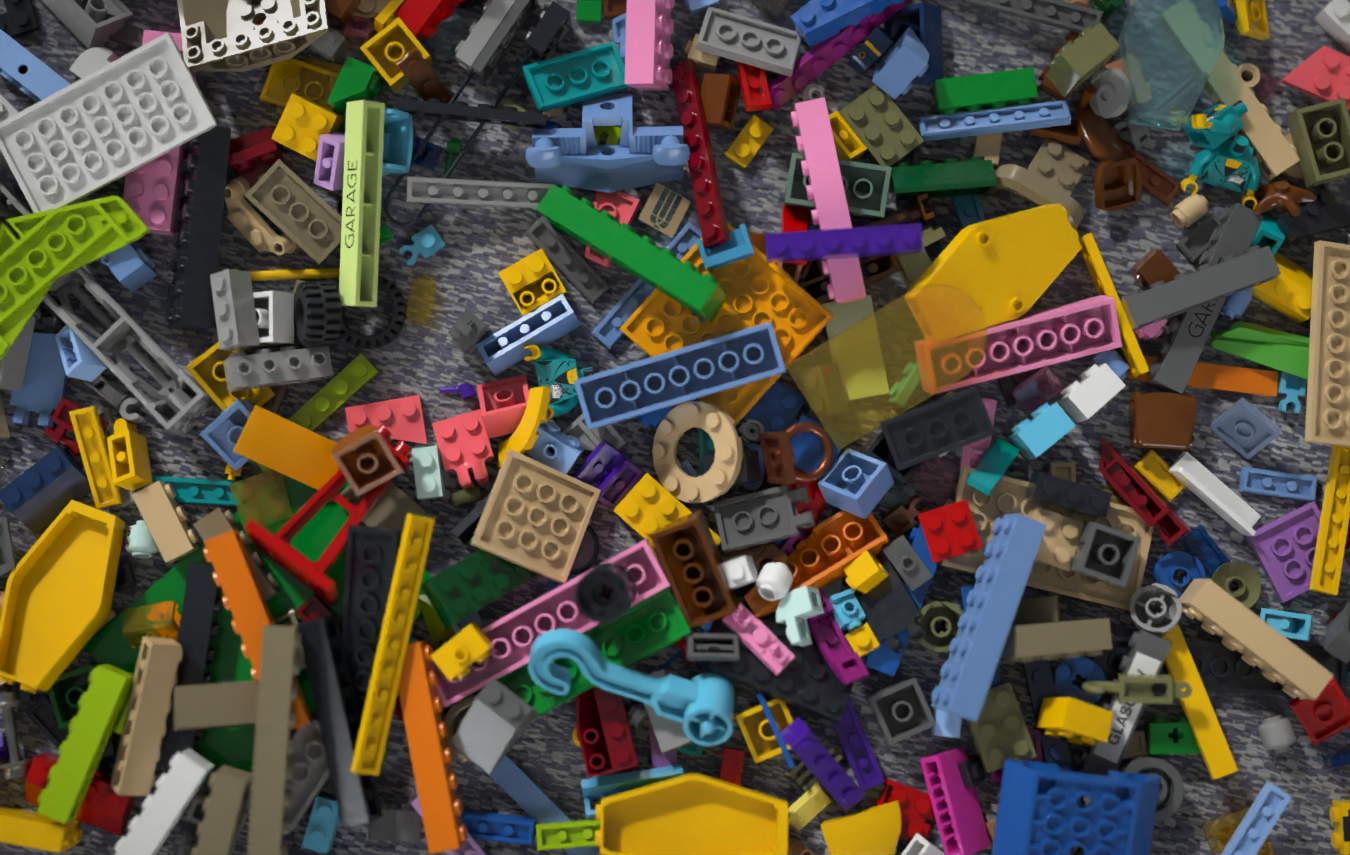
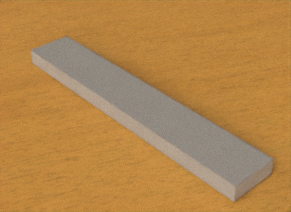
(475, 192)

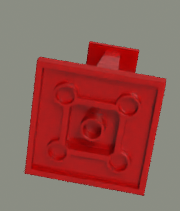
(314, 573)

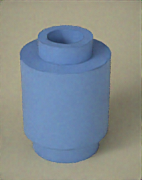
(1236, 304)
(1114, 361)

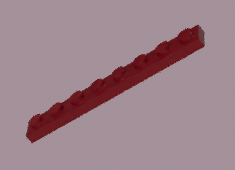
(701, 159)

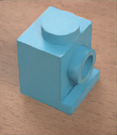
(846, 619)

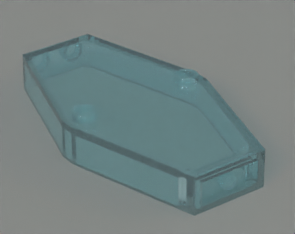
(1168, 58)

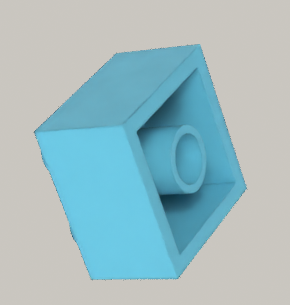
(1041, 431)

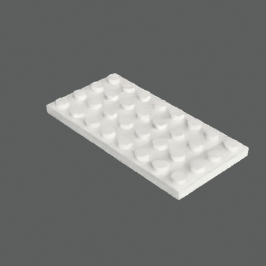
(105, 125)

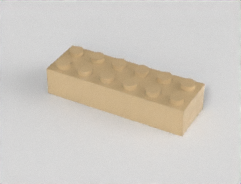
(1254, 639)

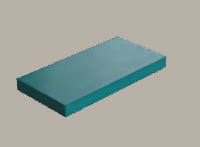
(576, 76)

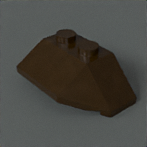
(872, 268)

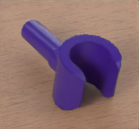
(467, 390)

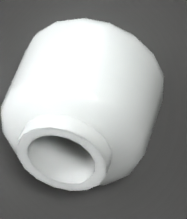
(774, 581)

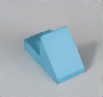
(1288, 624)

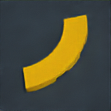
(526, 433)

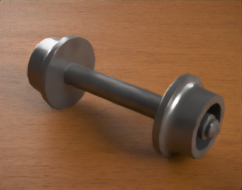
(16, 767)

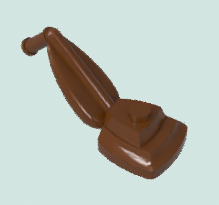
(1116, 176)

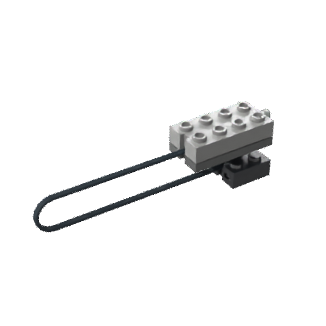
(484, 50)

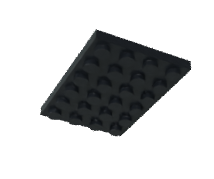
(804, 682)

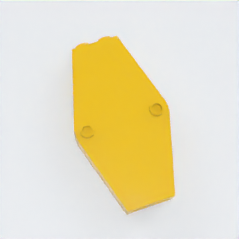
(1007, 260)
(59, 596)
(692, 818)

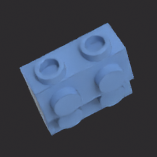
(226, 430)

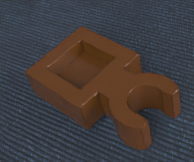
(902, 517)

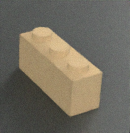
(166, 521)

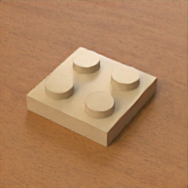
(1058, 540)

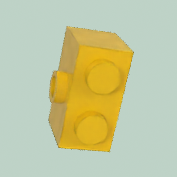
(463, 651)

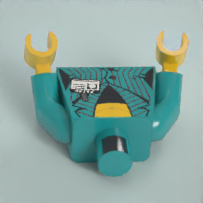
(1215, 124)
(1227, 167)
(558, 372)

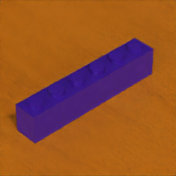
(843, 243)

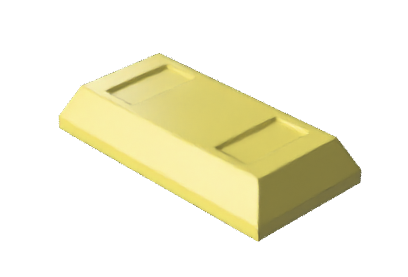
(808, 806)

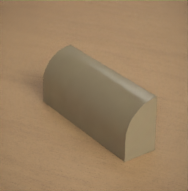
(215, 705)

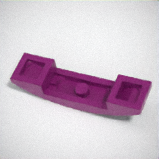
(834, 646)

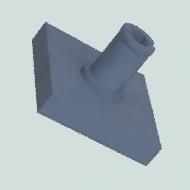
(1245, 428)

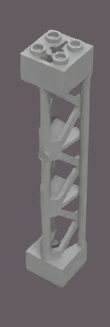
(180, 398)

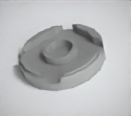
(1111, 93)

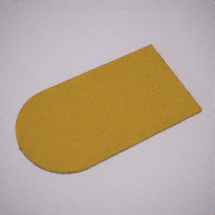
(891, 360)

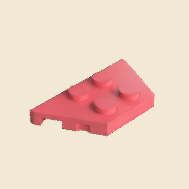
(1322, 76)

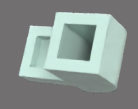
(794, 611)

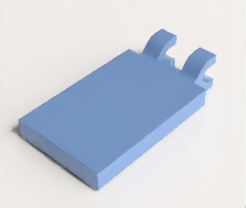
(43, 382)

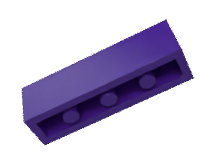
(822, 764)

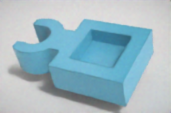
(426, 243)
(1291, 388)

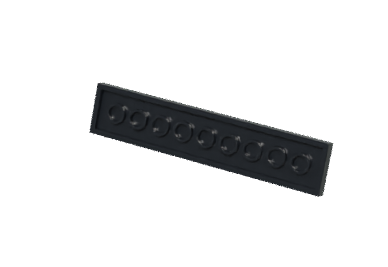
(1223, 668)

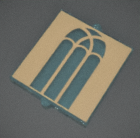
(664, 210)

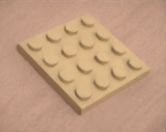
(535, 516)

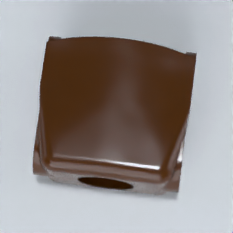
(1161, 421)

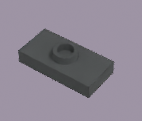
(907, 563)

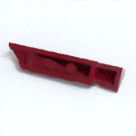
(1140, 494)

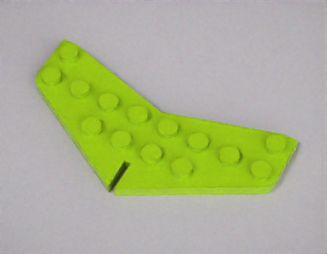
(53, 246)

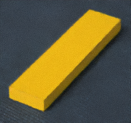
(95, 456)

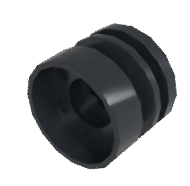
(601, 606)

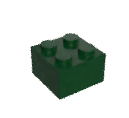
(67, 693)

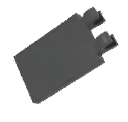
(761, 517)

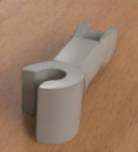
(117, 398)

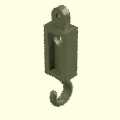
(1137, 688)

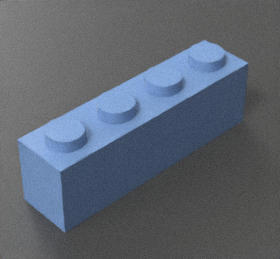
(536, 328)

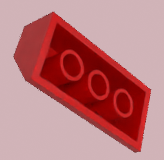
(101, 804)

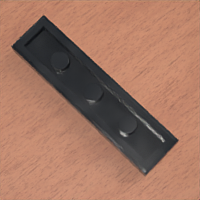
(44, 717)

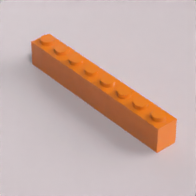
(247, 604)
(429, 750)

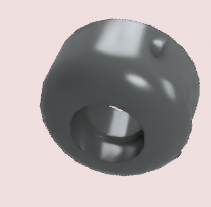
(1171, 784)

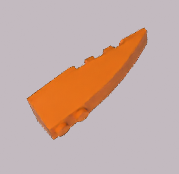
(825, 553)

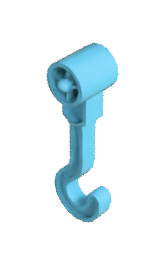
(701, 704)

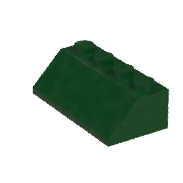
(943, 179)

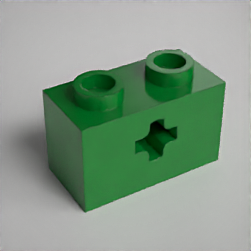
(1157, 736)

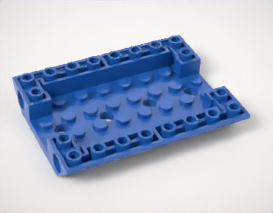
(1042, 814)

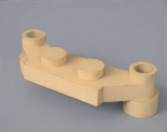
(251, 224)

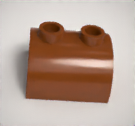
(365, 459)

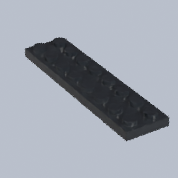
(367, 587)

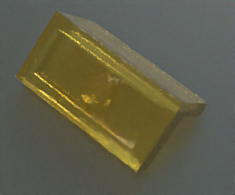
(150, 621)

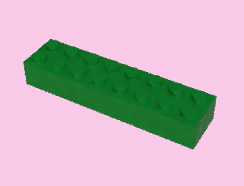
(632, 252)

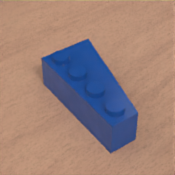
(826, 18)

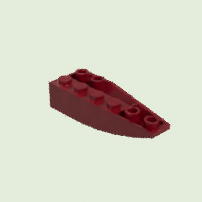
(604, 733)

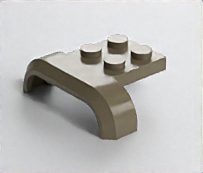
(1047, 179)

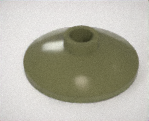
(1246, 578)

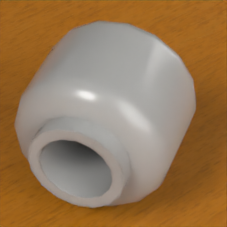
(1276, 733)

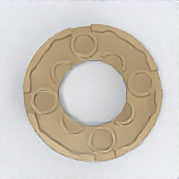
(727, 452)

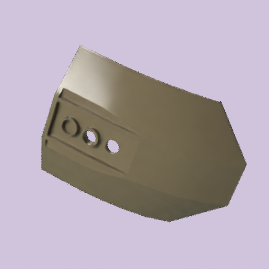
(227, 37)

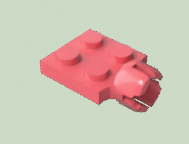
(464, 447)

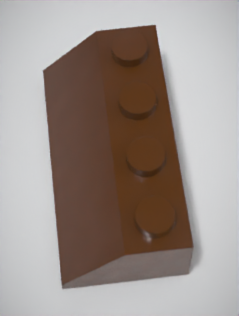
(694, 569)

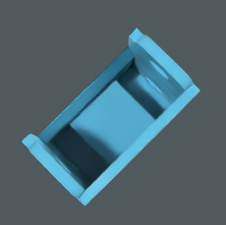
(397, 142)

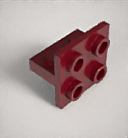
(254, 154)

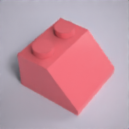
(503, 404)

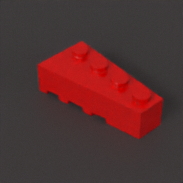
(426, 15)

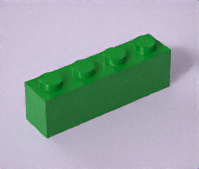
(985, 91)

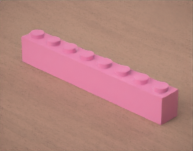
(827, 194)

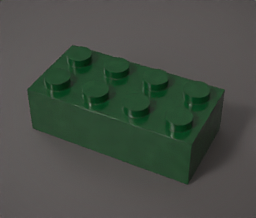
(472, 585)

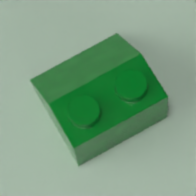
(355, 83)

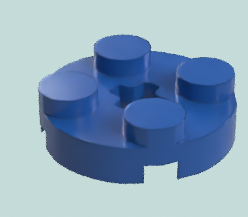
(1164, 570)
(1068, 672)

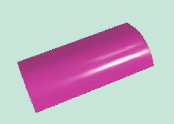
(954, 806)

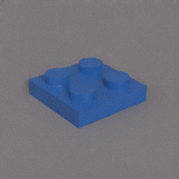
(776, 408)

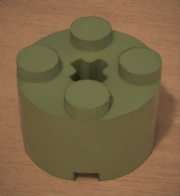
(935, 612)

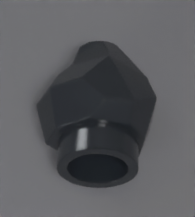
(49, 317)

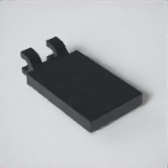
(890, 609)

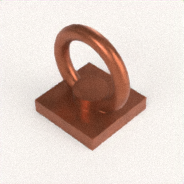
(780, 456)

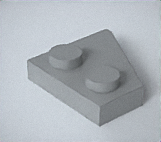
(591, 438)

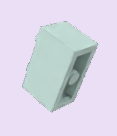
(428, 473)

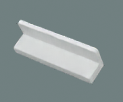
(1215, 494)

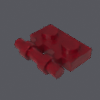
(62, 417)

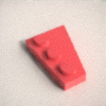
(619, 205)
(399, 416)

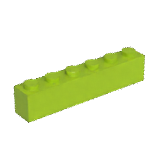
(85, 743)

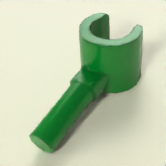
(453, 147)

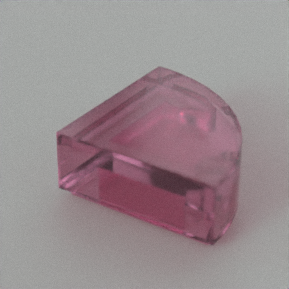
(1265, 87)

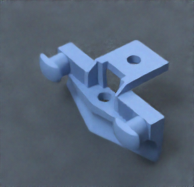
(576, 161)

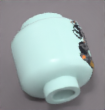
(140, 541)

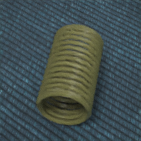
(460, 500)

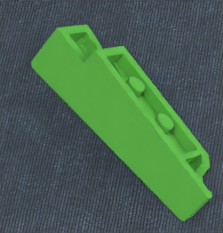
(1265, 346)

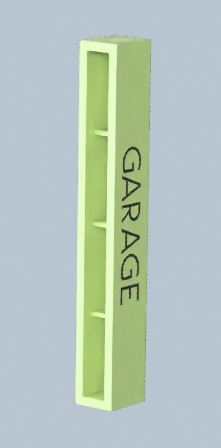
(361, 203)

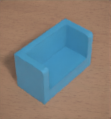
(730, 252)

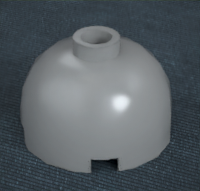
(1155, 609)

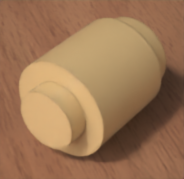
(1189, 210)

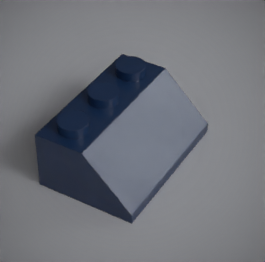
(927, 25)
(46, 489)

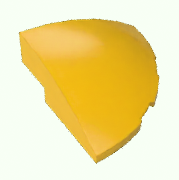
(865, 831)

